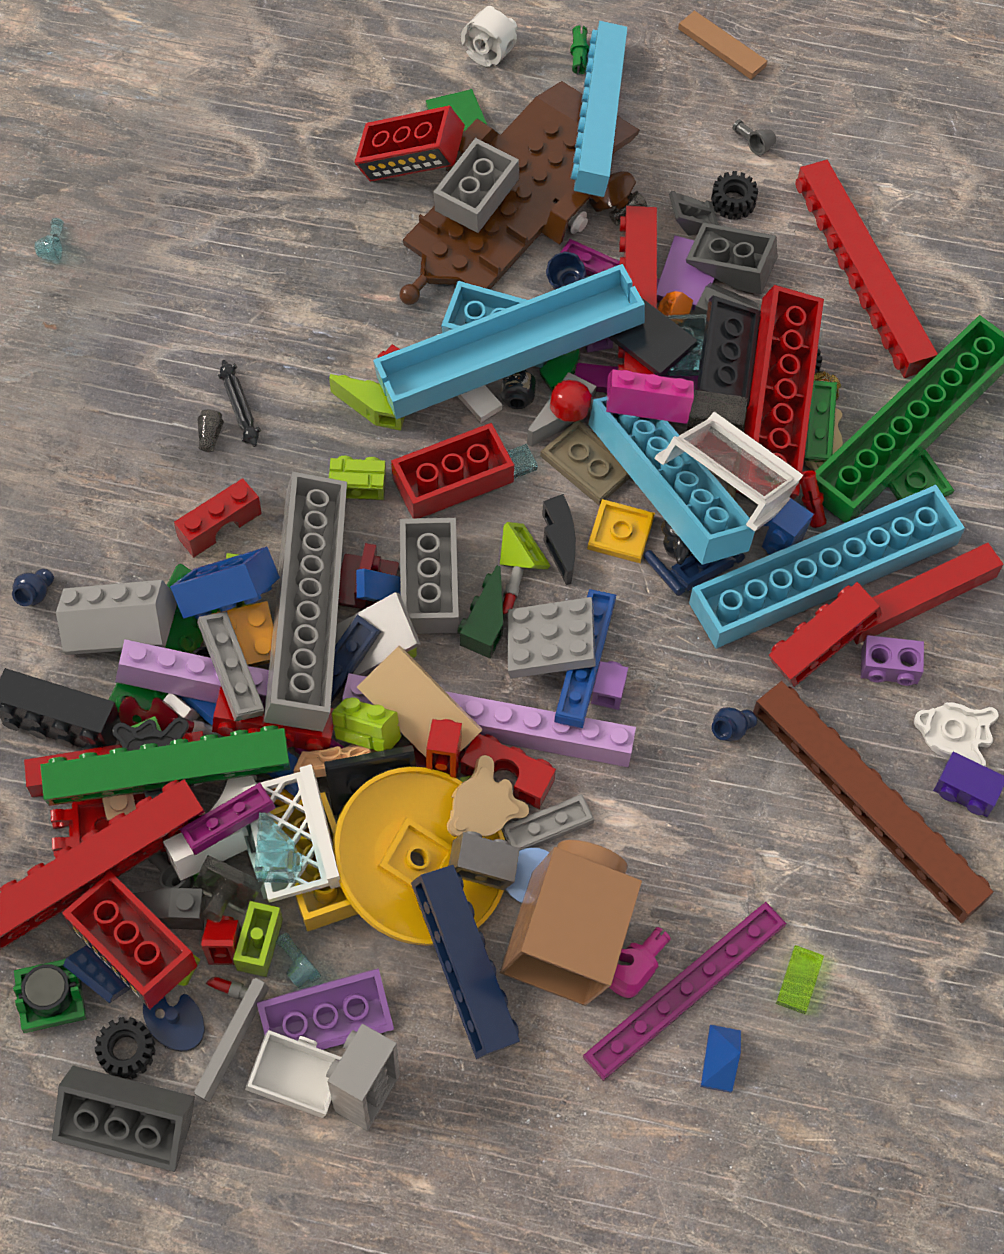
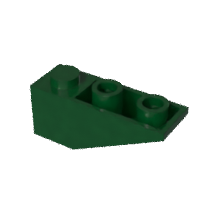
(485, 623)

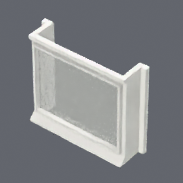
(740, 463)

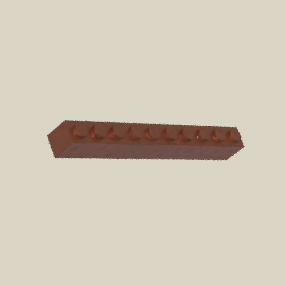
(873, 802)

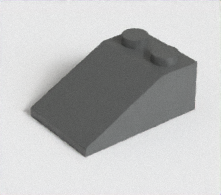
(734, 256)

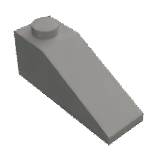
(547, 423)

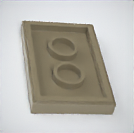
(585, 462)

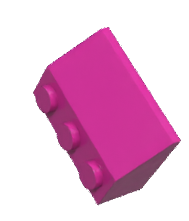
(649, 396)

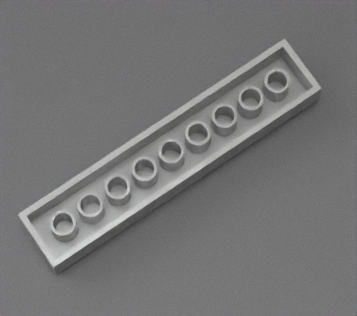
(306, 603)

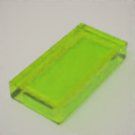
(799, 979)

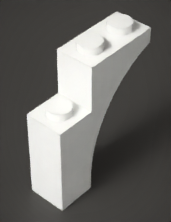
(182, 856)

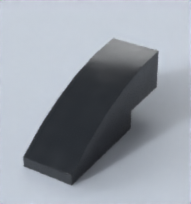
(560, 535)

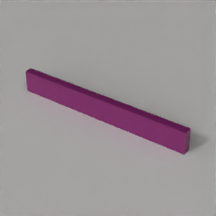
(684, 991)

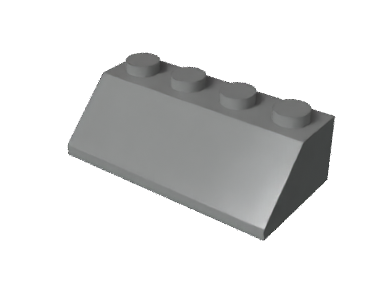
(104, 615)

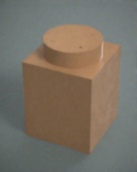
(572, 922)

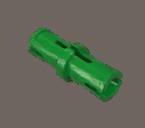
(579, 49)

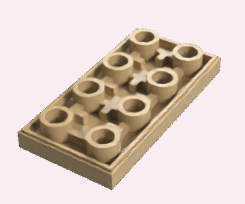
(416, 697)

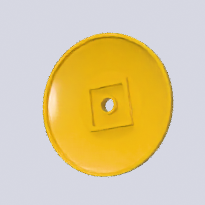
(373, 845)

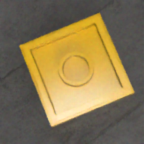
(621, 531)

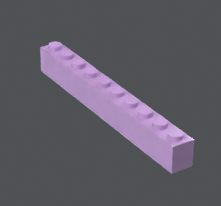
(536, 728)

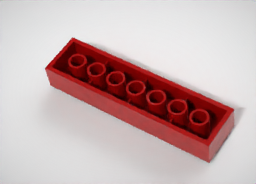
(784, 374)
(75, 870)

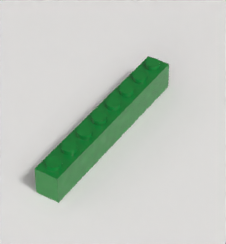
(156, 766)

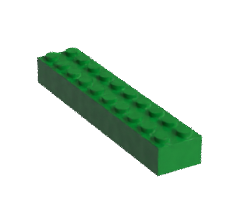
(912, 420)

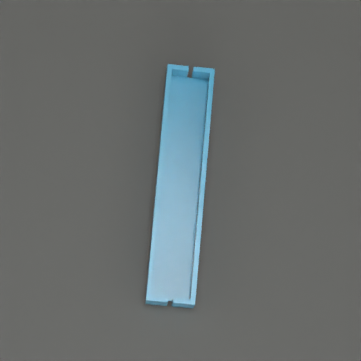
(509, 341)

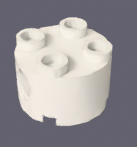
(489, 36)

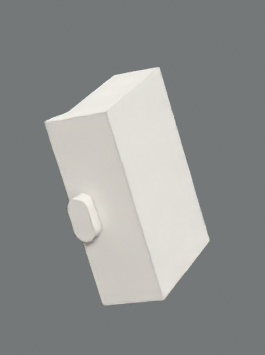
(292, 1073)

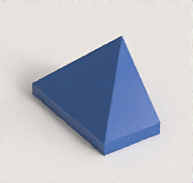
(721, 1058)

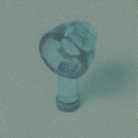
(50, 245)
(301, 970)

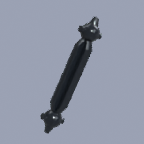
(239, 403)

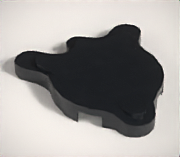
(147, 733)

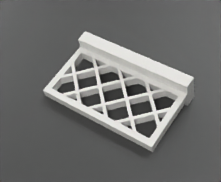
(318, 830)

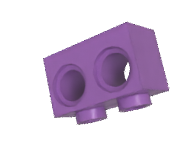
(891, 653)

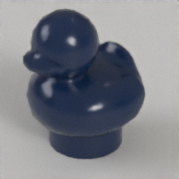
(31, 587)
(732, 724)

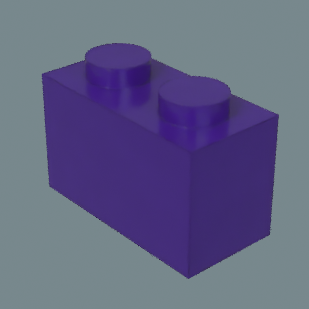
(970, 784)

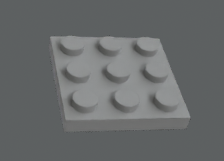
(551, 637)

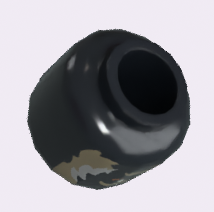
(518, 389)

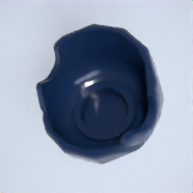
(565, 269)

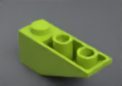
(366, 399)

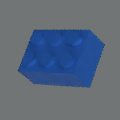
(225, 583)

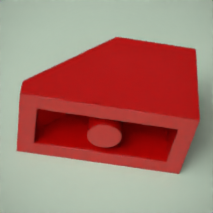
(444, 746)
(221, 940)

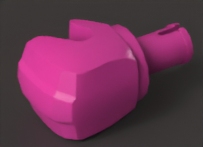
(632, 978)

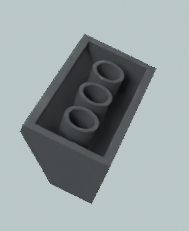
(122, 1118)

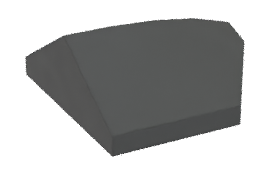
(692, 212)

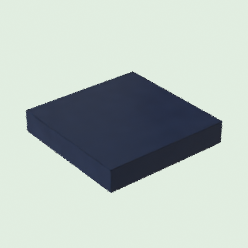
(95, 974)

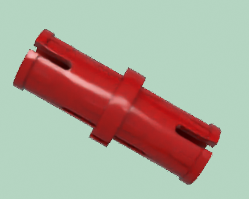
(813, 498)

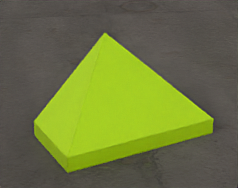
(520, 548)

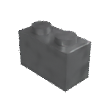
(484, 860)

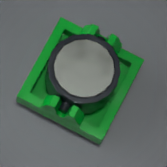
(48, 996)

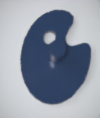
(180, 1027)

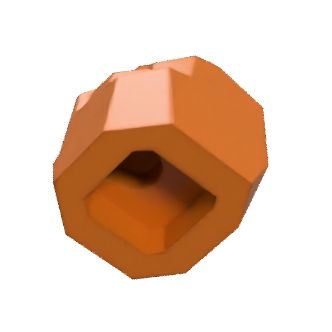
(675, 304)

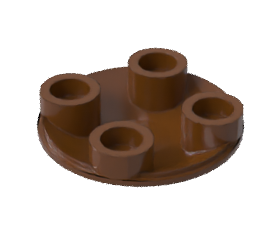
(617, 191)

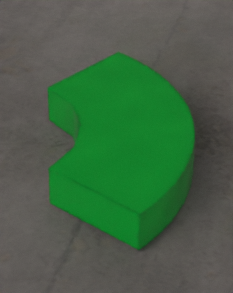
(558, 368)

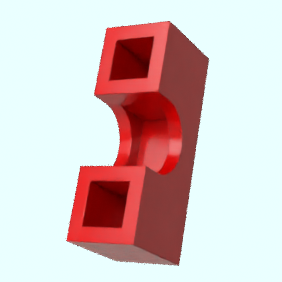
(199, 527)
(532, 775)

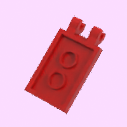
(81, 819)

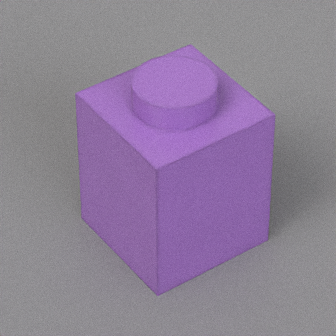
(609, 684)

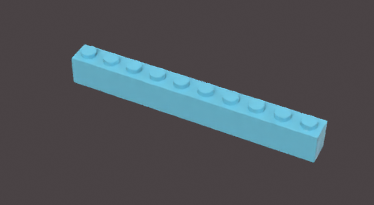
(599, 109)

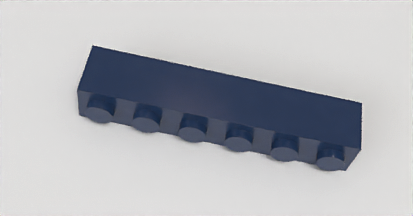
(465, 961)

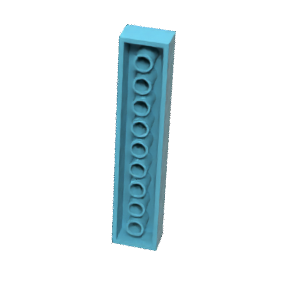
(824, 565)

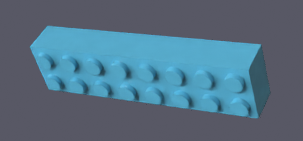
(680, 490)

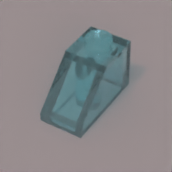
(275, 853)

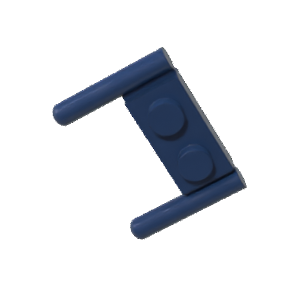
(691, 572)

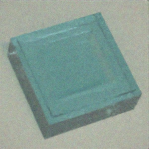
(523, 460)

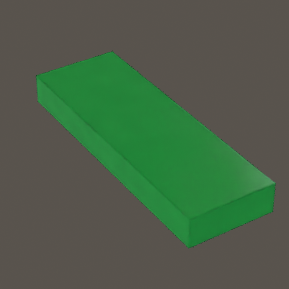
(821, 422)

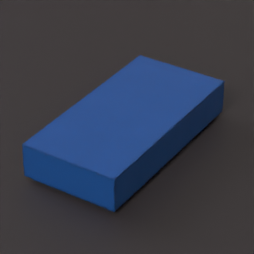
(376, 585)

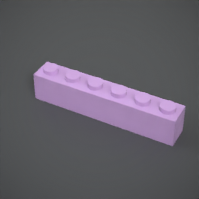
(176, 672)

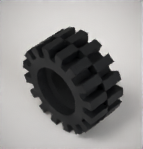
(737, 184)
(119, 1030)

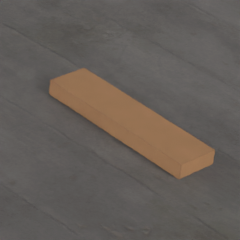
(722, 44)

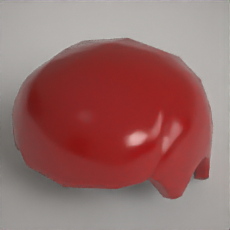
(570, 400)

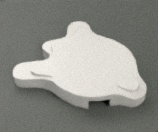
(957, 730)

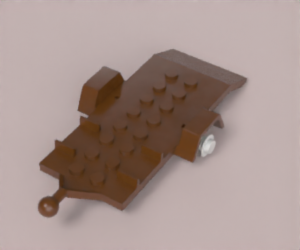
(545, 145)

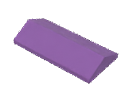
(329, 1010)

